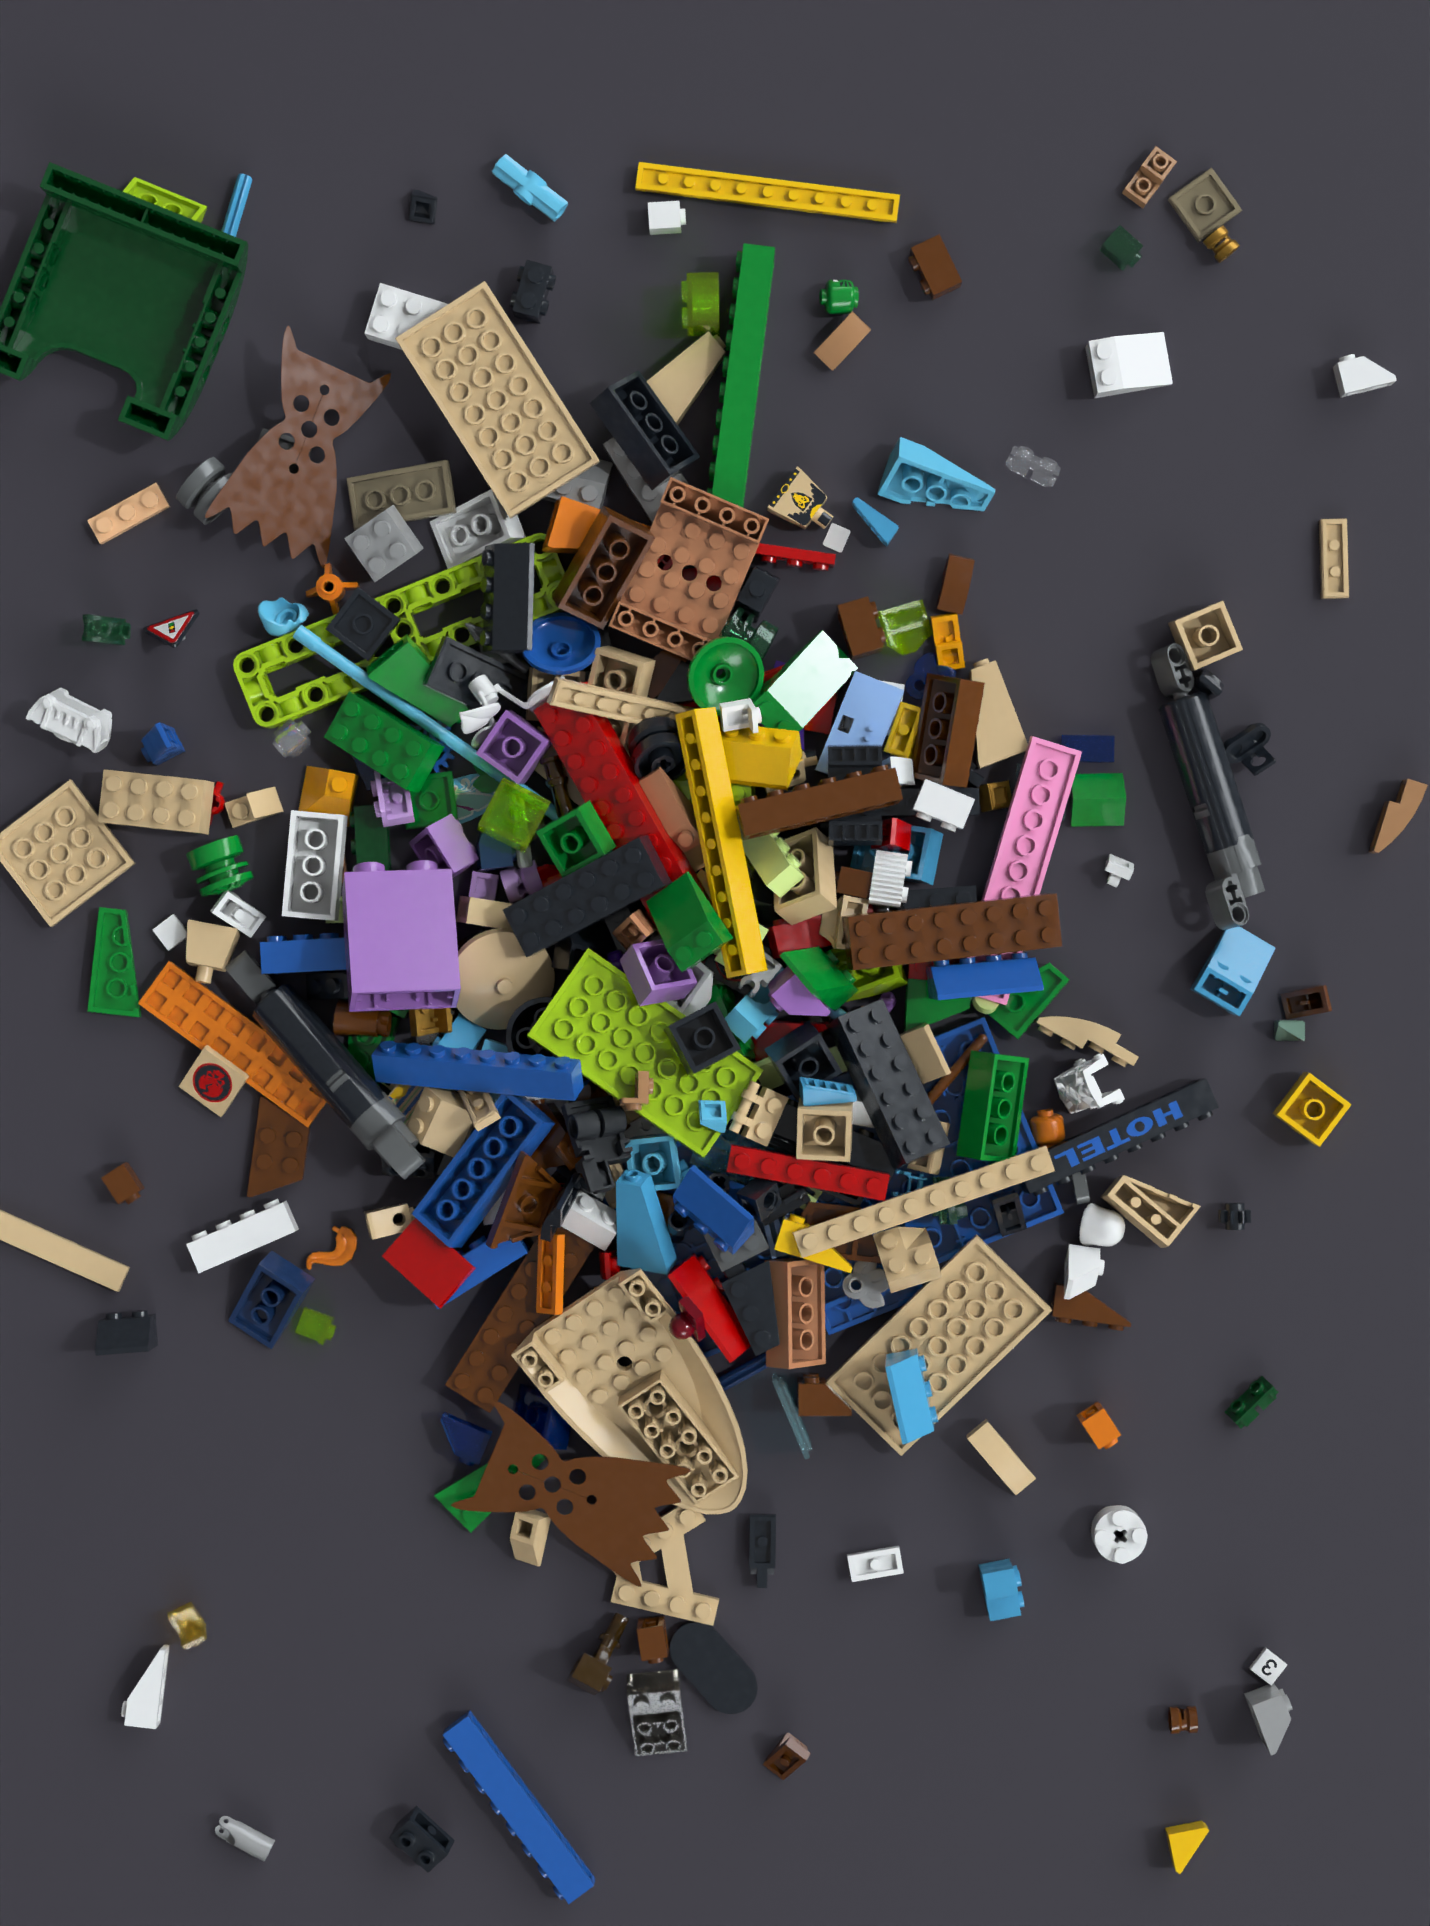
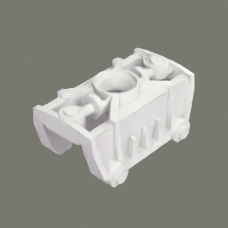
(72, 720)
(1077, 1094)

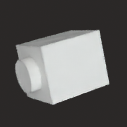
(665, 217)

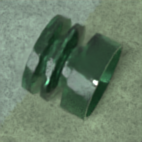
(759, 637)

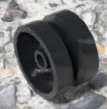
(655, 745)

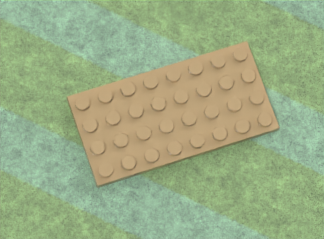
(497, 399)
(959, 1327)

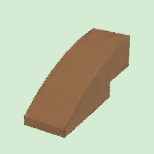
(1397, 814)

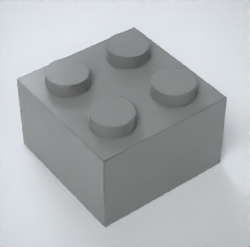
(384, 543)

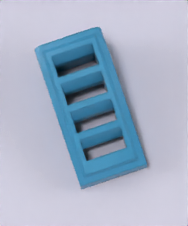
(878, 523)
(824, 1092)

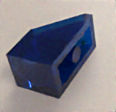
(465, 1438)

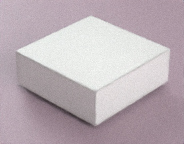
(171, 932)

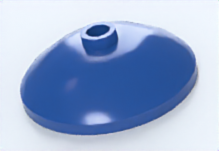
(562, 644)

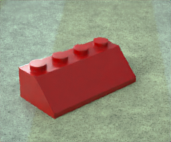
(707, 1294)

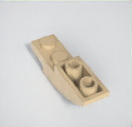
(1077, 1032)

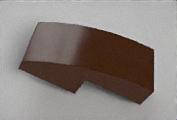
(955, 584)

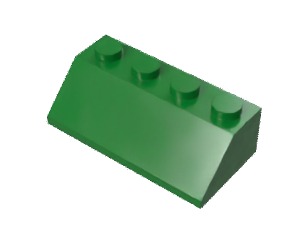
(992, 1106)

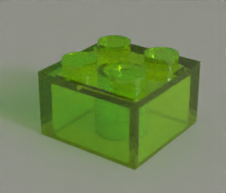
(702, 300)
(513, 815)

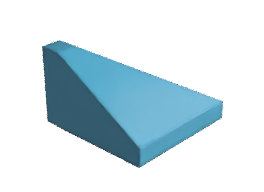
(713, 1114)

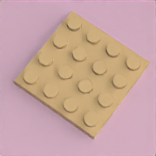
(62, 853)

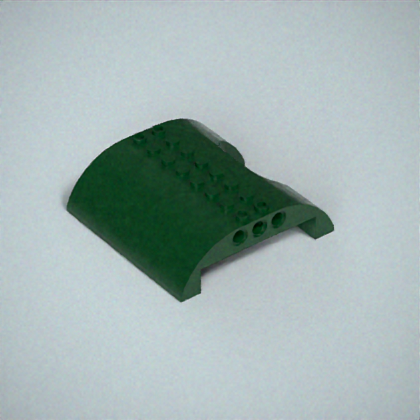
(123, 289)

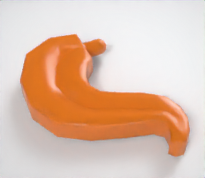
(345, 1248)

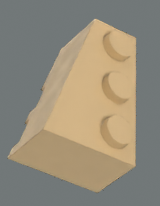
(1149, 1209)

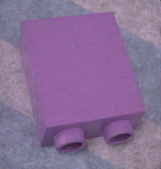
(400, 937)

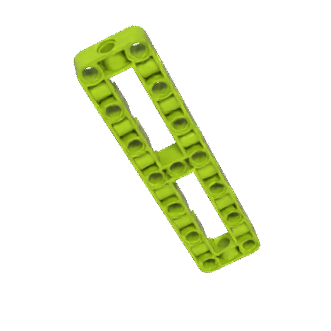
(413, 599)

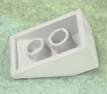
(1128, 363)
(473, 527)

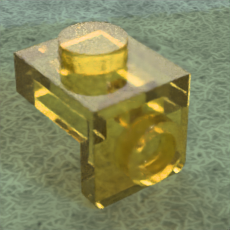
(188, 1625)

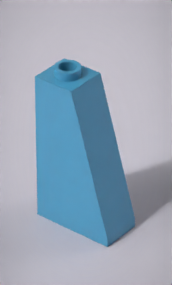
(641, 1226)

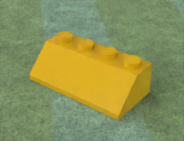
(763, 757)

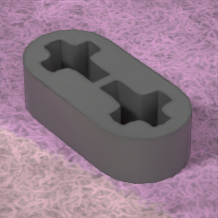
(1080, 1188)

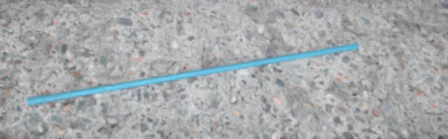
(315, 644)

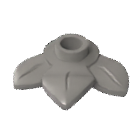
(872, 1284)

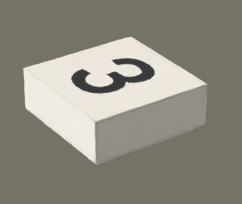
(1268, 1666)

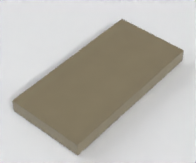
(414, 490)

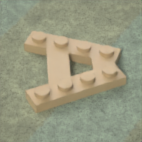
(678, 1596)

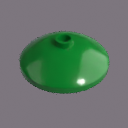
(740, 677)

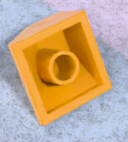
(328, 791)

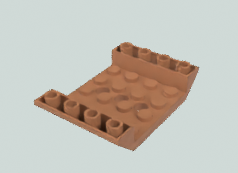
(695, 532)

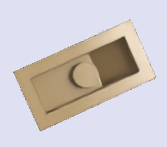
(253, 807)

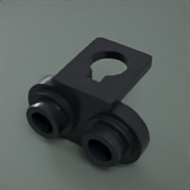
(1248, 745)

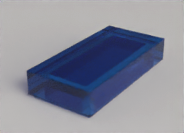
(1093, 747)

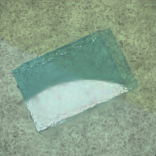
(792, 1414)

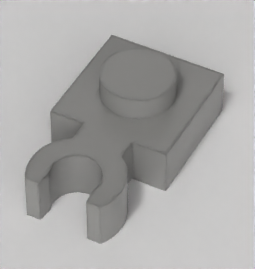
(763, 977)

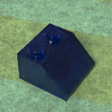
(542, 1416)

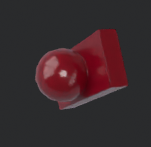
(688, 1321)

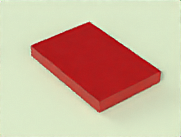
(428, 1263)

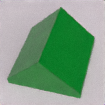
(1097, 800)

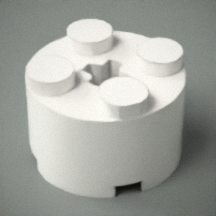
(1118, 1518)

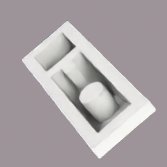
(146, 1700)

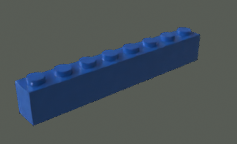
(478, 1070)
(519, 1807)

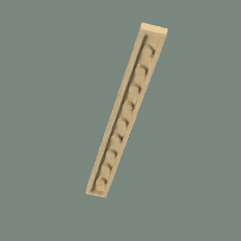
(923, 1201)

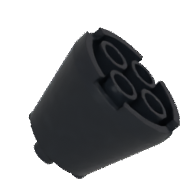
(521, 1024)

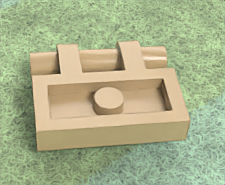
(763, 1116)

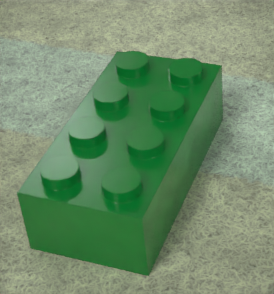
(384, 742)

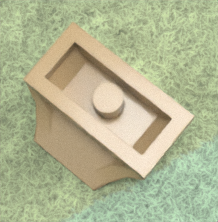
(832, 923)

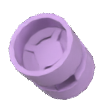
(521, 882)

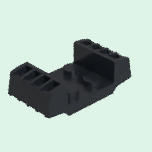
(864, 827)

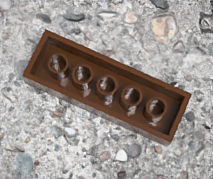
(818, 803)

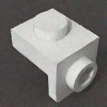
(739, 715)

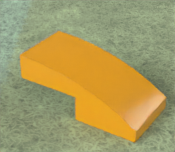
(947, 640)

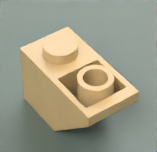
(529, 1536)

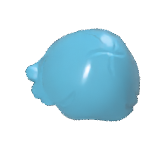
(281, 617)

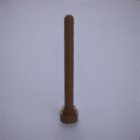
(956, 1068)

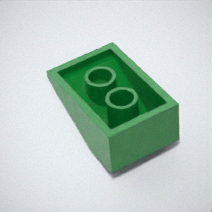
(687, 922)
(821, 975)

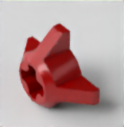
(217, 797)

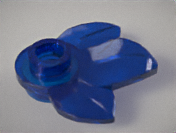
(925, 665)

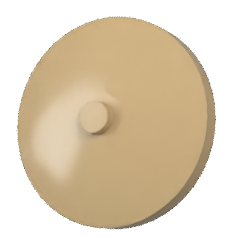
(500, 977)

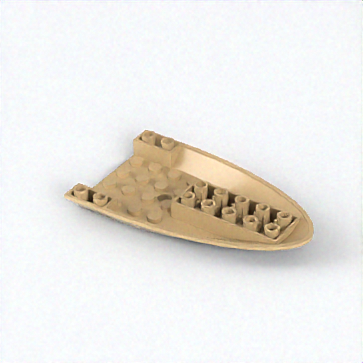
(609, 1404)

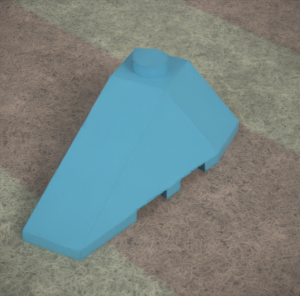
(925, 476)

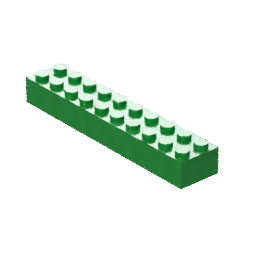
(742, 372)

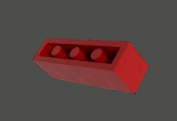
(803, 935)

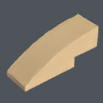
(1000, 1457)

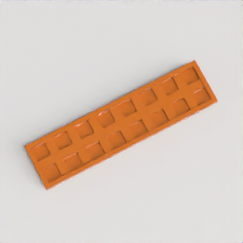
(213, 1022)

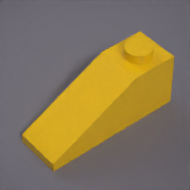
(786, 1243)

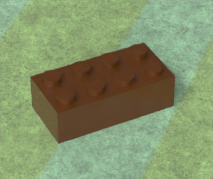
(603, 567)

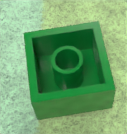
(576, 839)

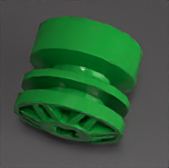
(219, 866)

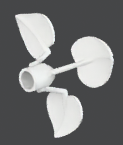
(487, 697)

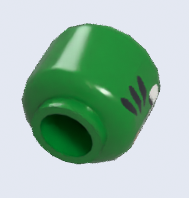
(839, 297)

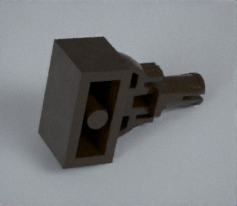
(592, 1672)

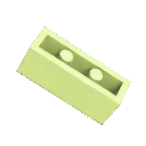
(773, 862)

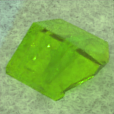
(905, 627)

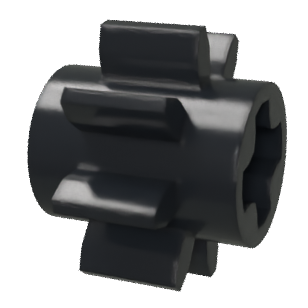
(1234, 1216)

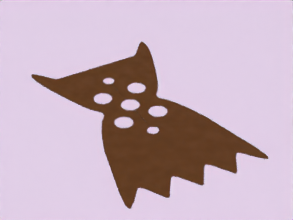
(262, 482)
(623, 1487)

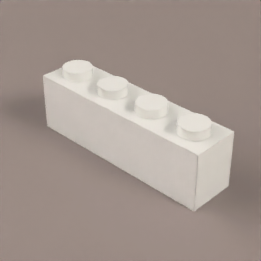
(243, 1236)

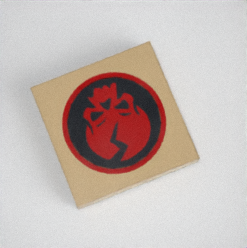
(214, 1081)

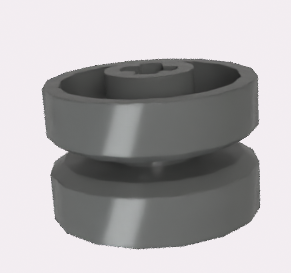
(202, 488)

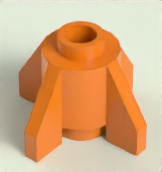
(338, 591)

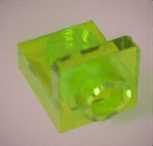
(316, 1325)

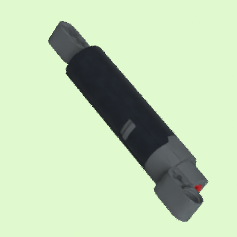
(1209, 789)
(328, 1066)

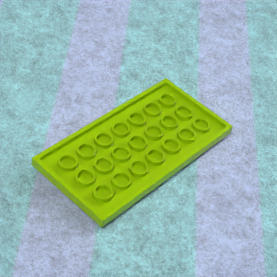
(614, 1037)

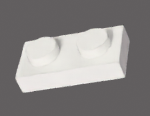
(875, 1563)

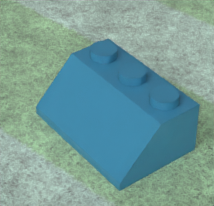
(910, 1394)

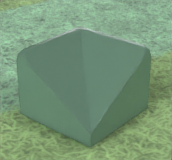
(1289, 1030)

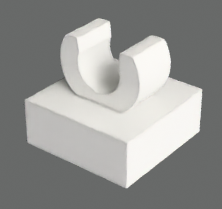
(1118, 868)

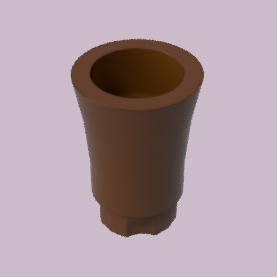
(361, 1022)

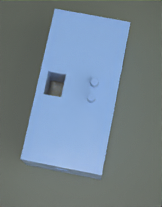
(863, 715)

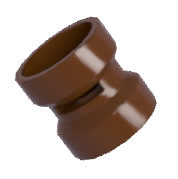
(1183, 1719)

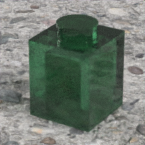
(1122, 248)

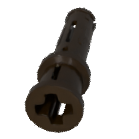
(557, 783)

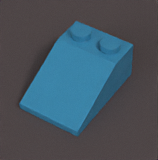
(924, 853)

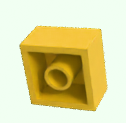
(1312, 1108)

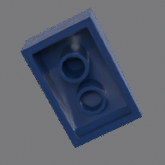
(271, 1299)

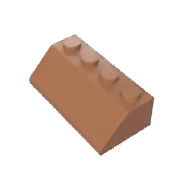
(799, 1313)

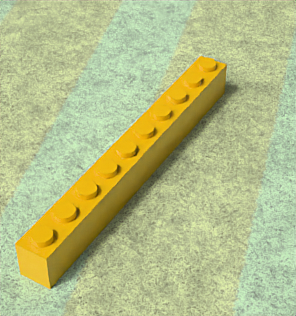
(721, 839)

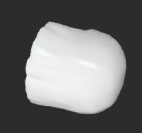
(1101, 1226)

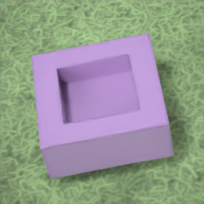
(484, 885)

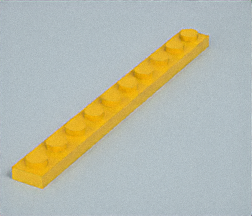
(767, 192)

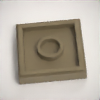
(1205, 205)

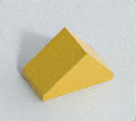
(1184, 1841)

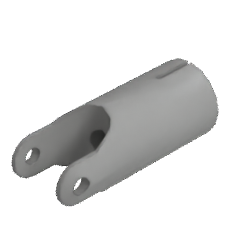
(245, 1838)

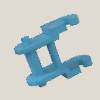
(919, 1185)

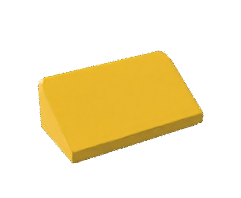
(903, 731)

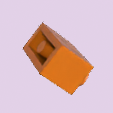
(1099, 1426)

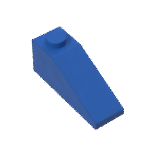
(161, 744)

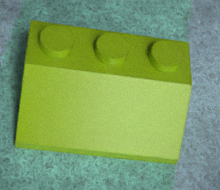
(166, 199)

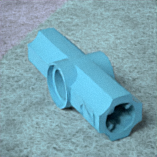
(530, 187)

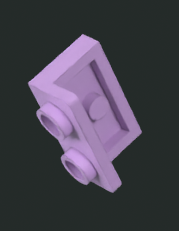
(393, 803)

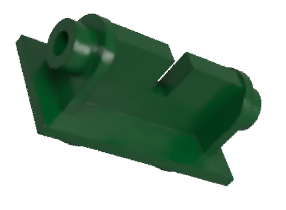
(1258, 1393)

